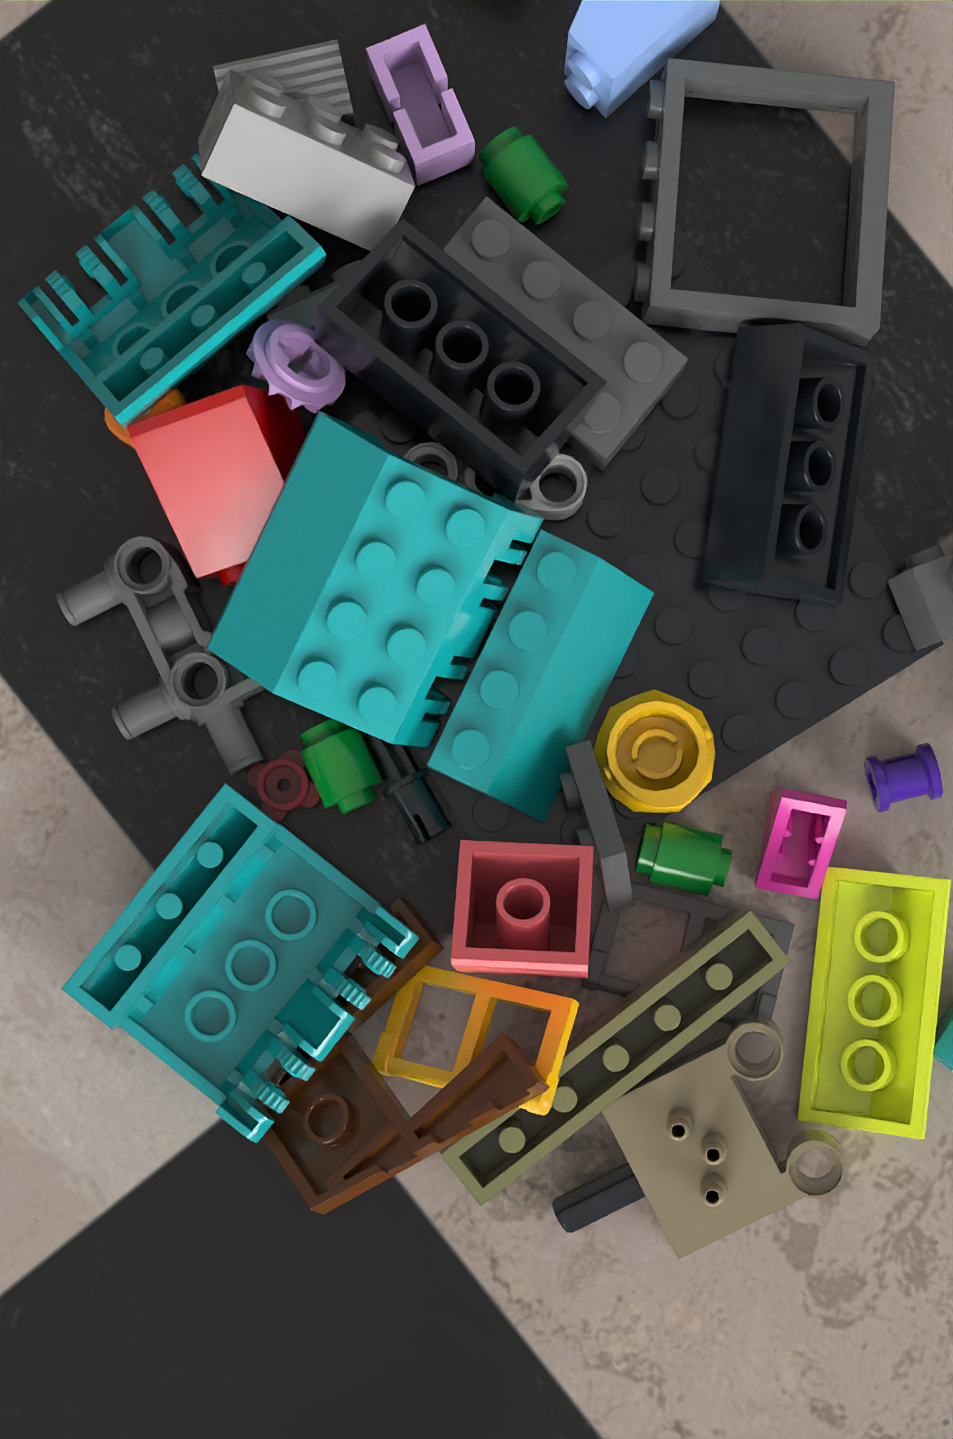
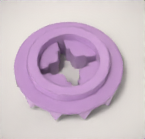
(287, 341)

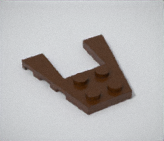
(346, 1122)

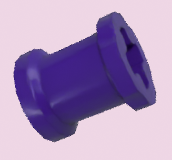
(903, 777)

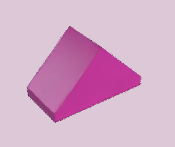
(798, 842)

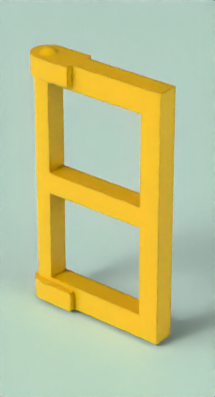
(487, 993)

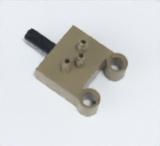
(701, 1149)

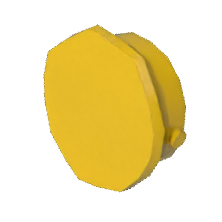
(655, 752)

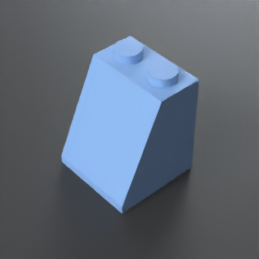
(626, 42)

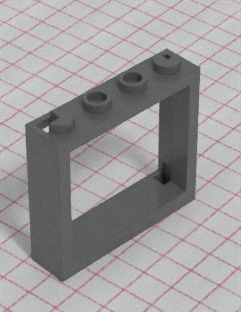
(873, 110)

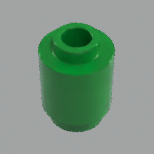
(523, 176)
(340, 765)
(682, 857)

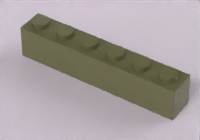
(624, 1049)

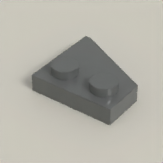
(586, 791)

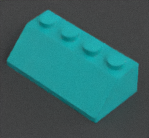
(541, 676)

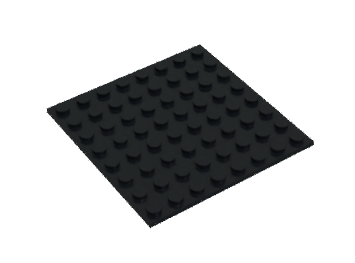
(742, 658)

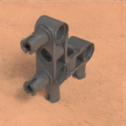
(177, 640)

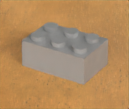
(305, 160)

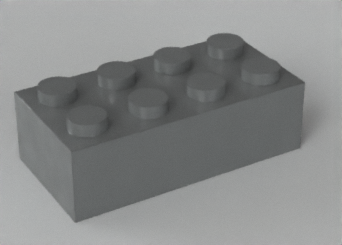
(580, 318)

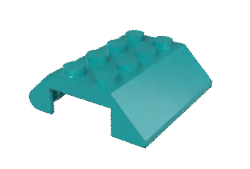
(177, 297)
(369, 585)
(239, 959)

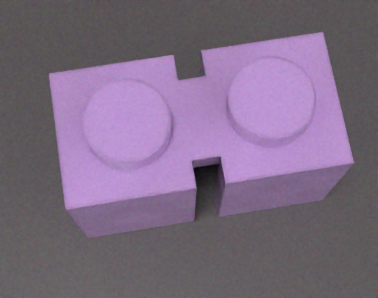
(410, 88)

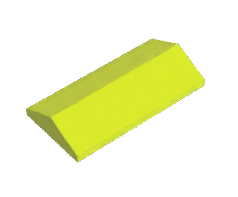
(874, 1001)

